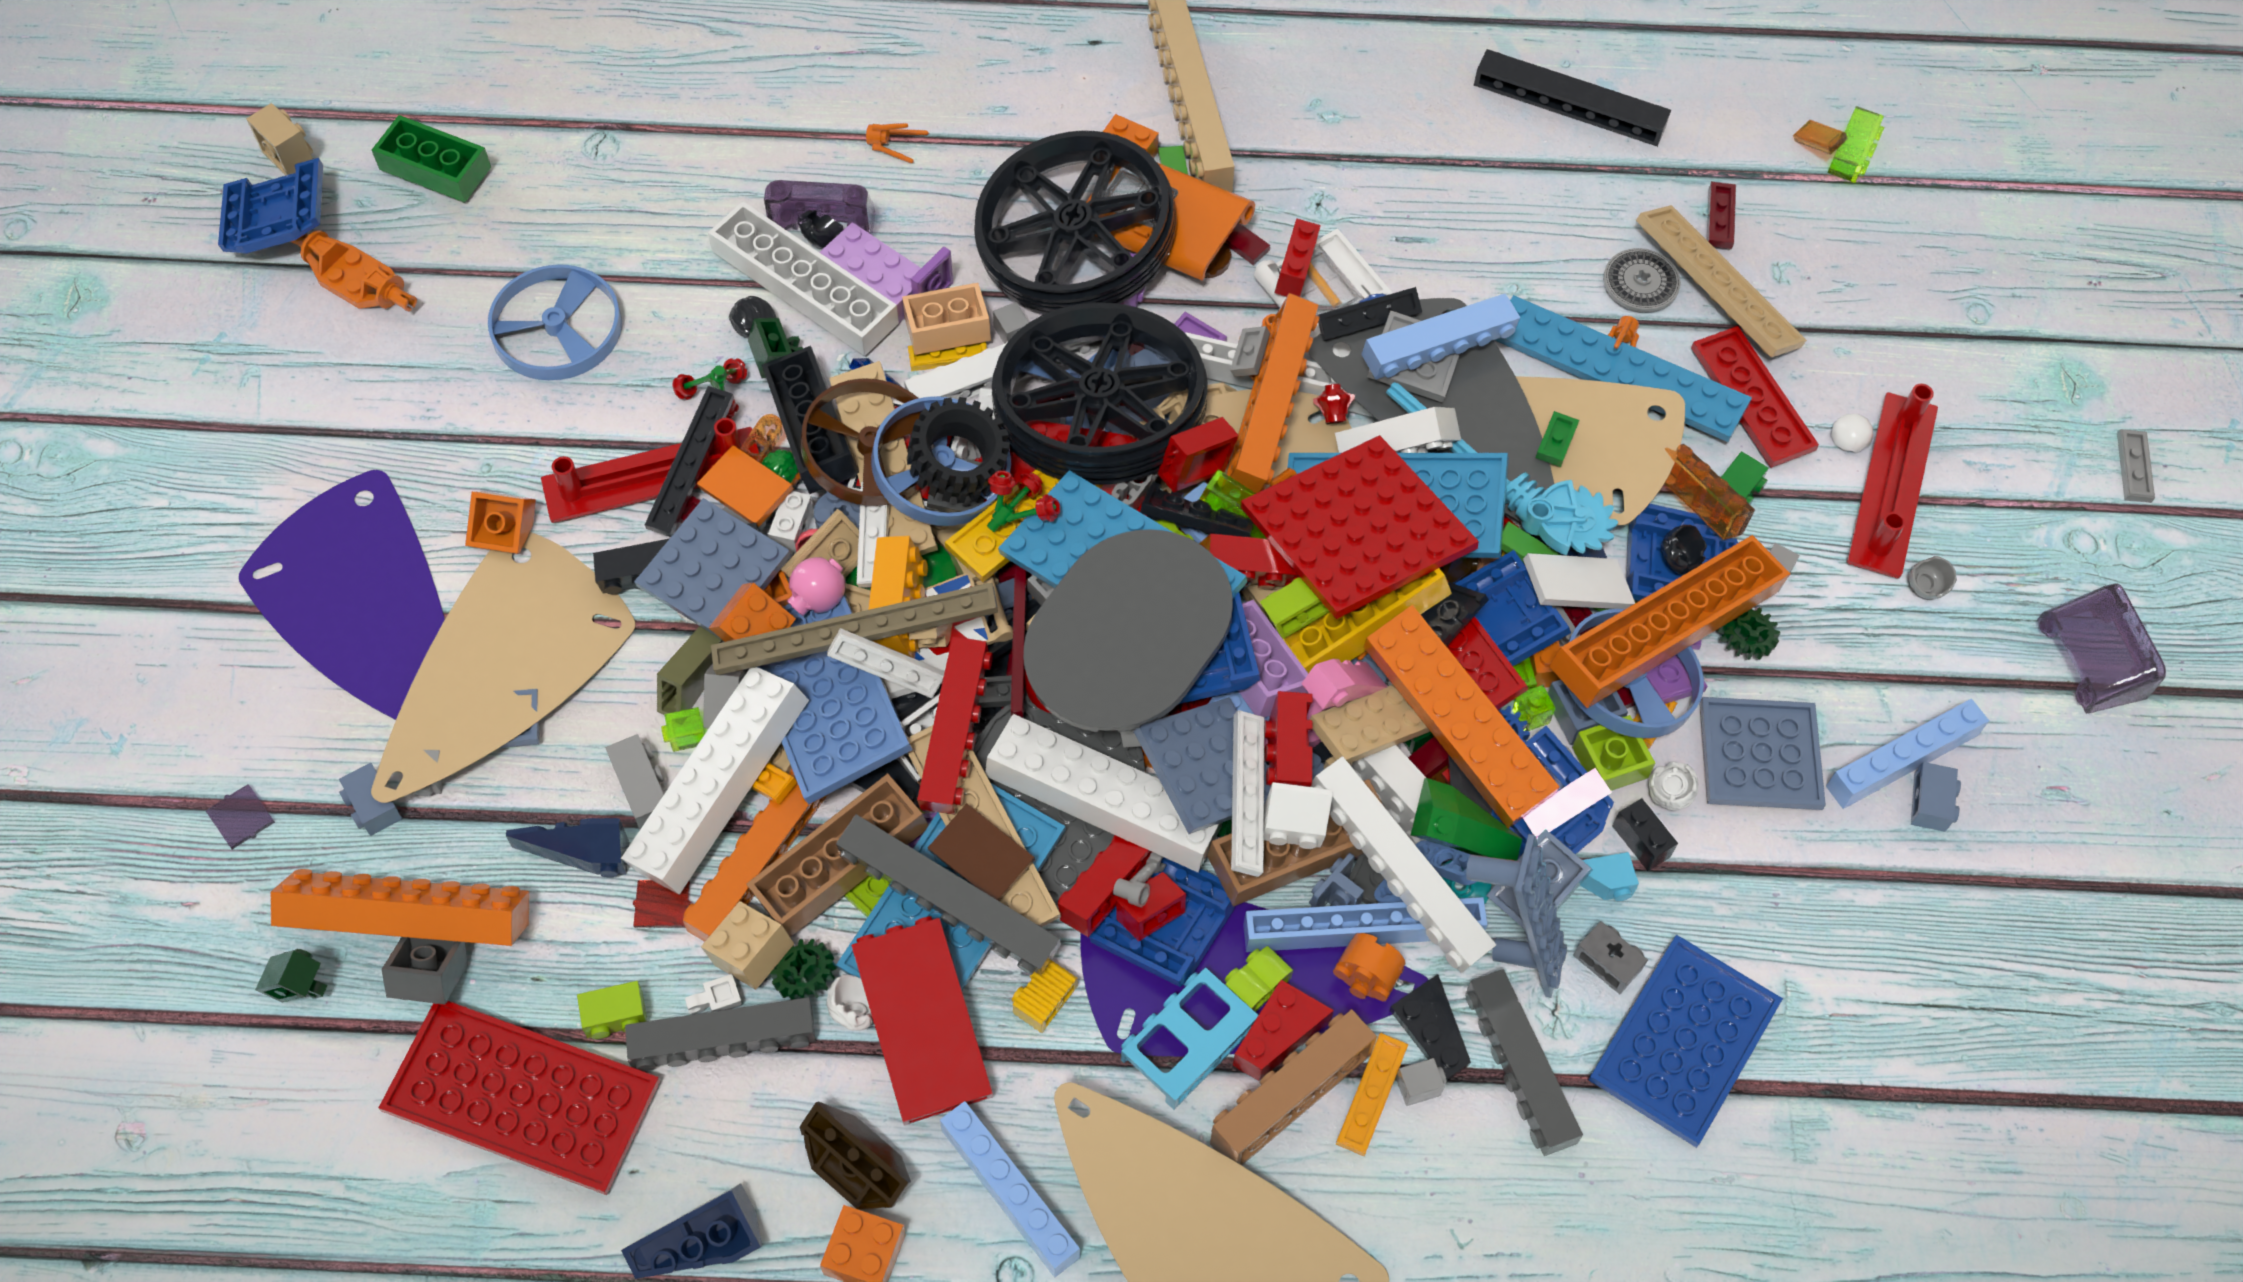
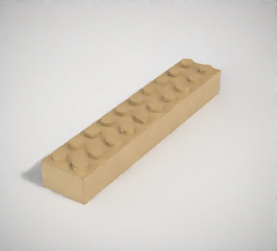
(1191, 93)

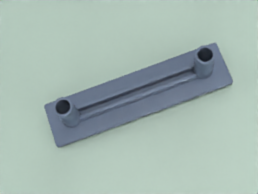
(1538, 913)

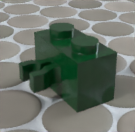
(770, 342)
(291, 977)

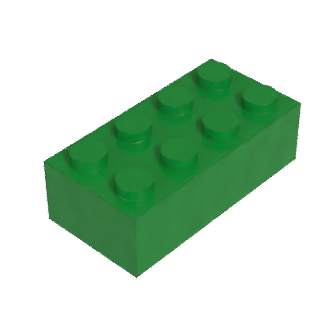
(431, 158)

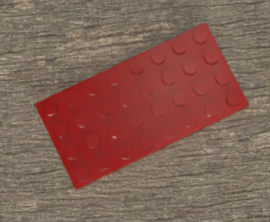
(520, 1095)

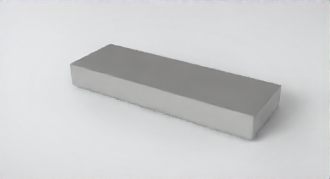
(2135, 466)

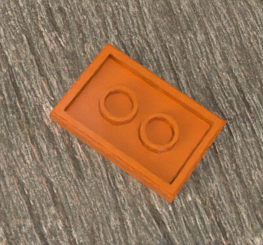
(745, 486)

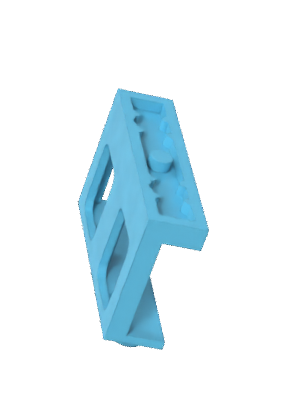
(1204, 1047)

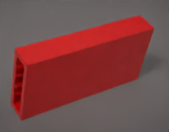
(921, 1020)

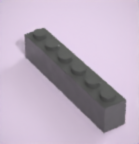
(720, 1034)
(1523, 1063)

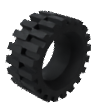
(961, 421)

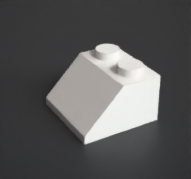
(1296, 815)

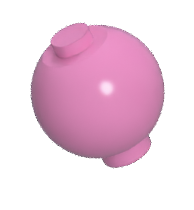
(816, 585)

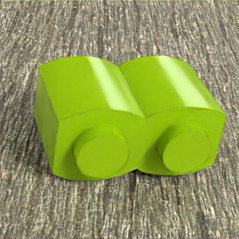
(1258, 978)

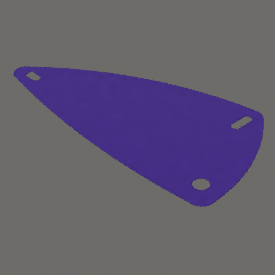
(351, 590)
(1119, 985)

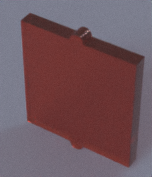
(659, 906)

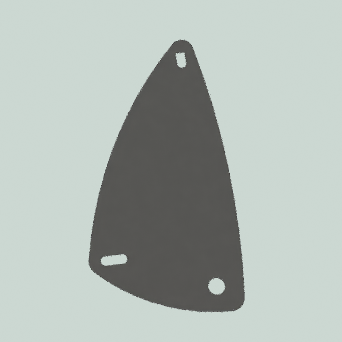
(1483, 390)

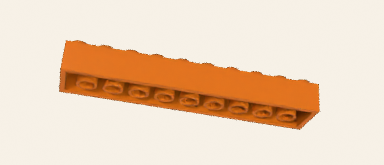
(1668, 621)

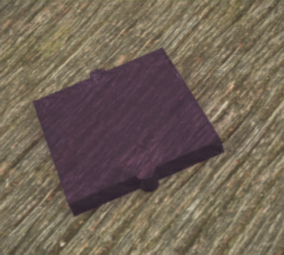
(240, 816)

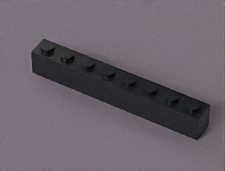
(1572, 97)

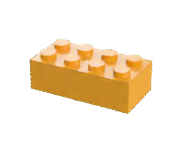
(897, 579)

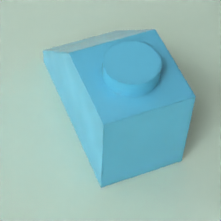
(1611, 877)

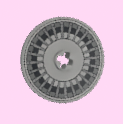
(1632, 293)

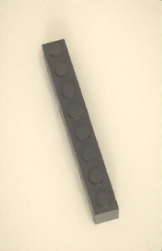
(949, 895)

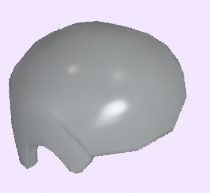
(1933, 577)

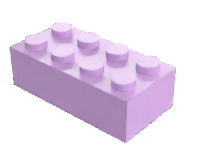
(873, 264)
(1275, 661)

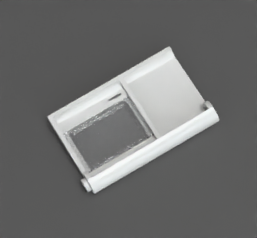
(1333, 280)

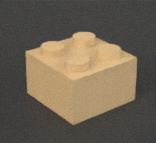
(280, 138)
(747, 945)

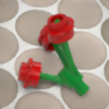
(732, 371)
(1030, 485)

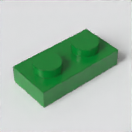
(1557, 439)

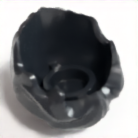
(817, 229)
(746, 310)
(1684, 548)

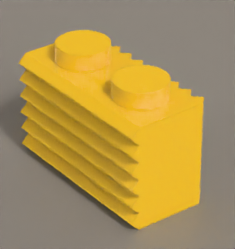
(1044, 996)

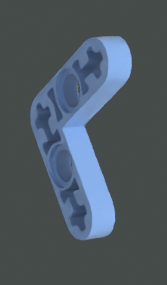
(1435, 855)

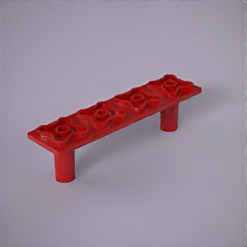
(627, 479)
(1893, 482)

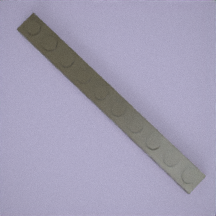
(869, 624)

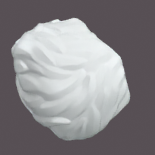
(1673, 785)
(848, 1003)

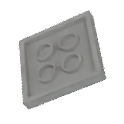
(1429, 378)

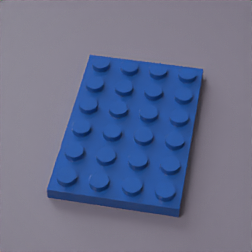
(1686, 1040)

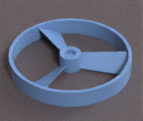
(576, 289)
(895, 484)
(1653, 712)

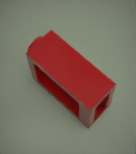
(1182, 459)

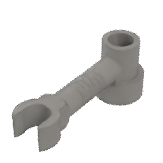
(1136, 889)

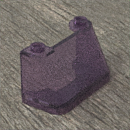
(842, 202)
(2106, 648)

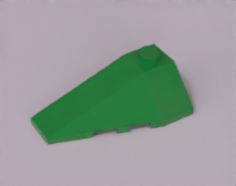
(1459, 823)

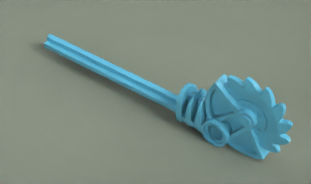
(1556, 514)

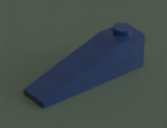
(591, 846)
(706, 1236)

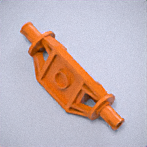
(352, 273)

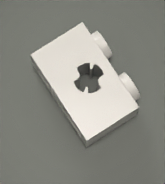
(791, 520)

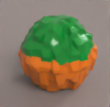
(783, 464)

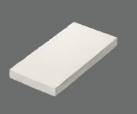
(1578, 581)

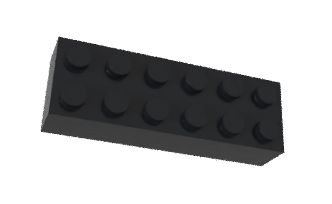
(795, 384)

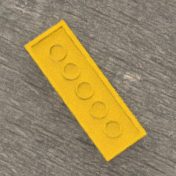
(978, 545)

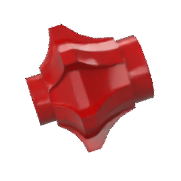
(1334, 403)

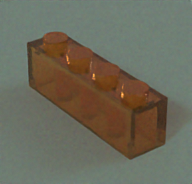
(1708, 494)

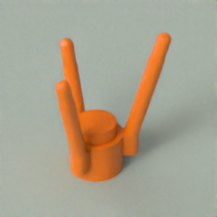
(879, 134)
(1625, 331)

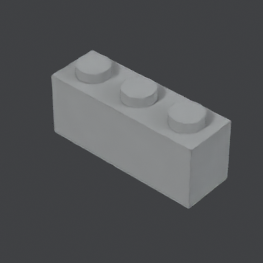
(637, 776)

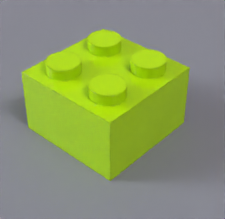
(1615, 756)

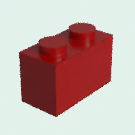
(1163, 905)

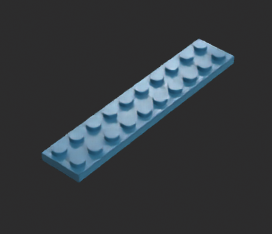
(1593, 357)

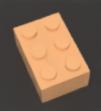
(946, 318)

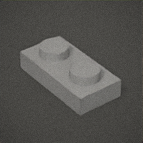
(1250, 351)

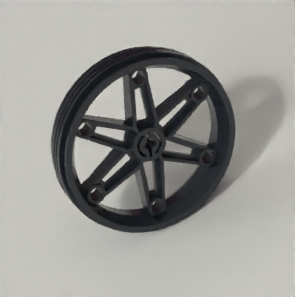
(1075, 220)
(1098, 390)

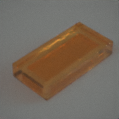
(1820, 137)

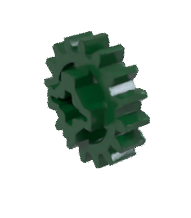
(1751, 634)
(804, 970)

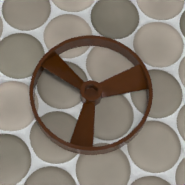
(871, 494)

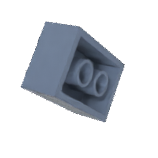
(1562, 867)

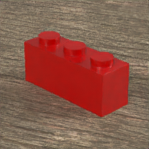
(1297, 258)

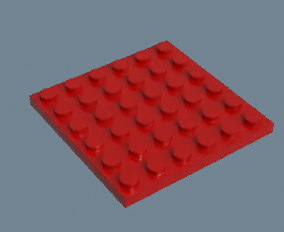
(1358, 526)

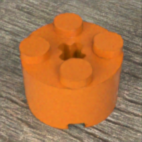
(1369, 967)

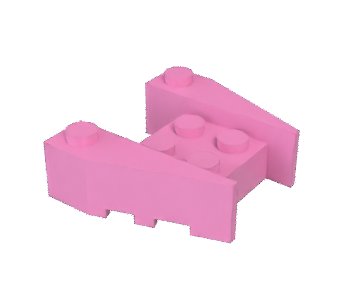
(1336, 684)

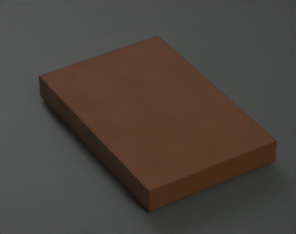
(981, 853)

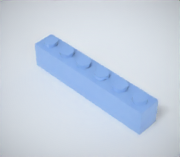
(1440, 336)
(1907, 753)
(1010, 1189)

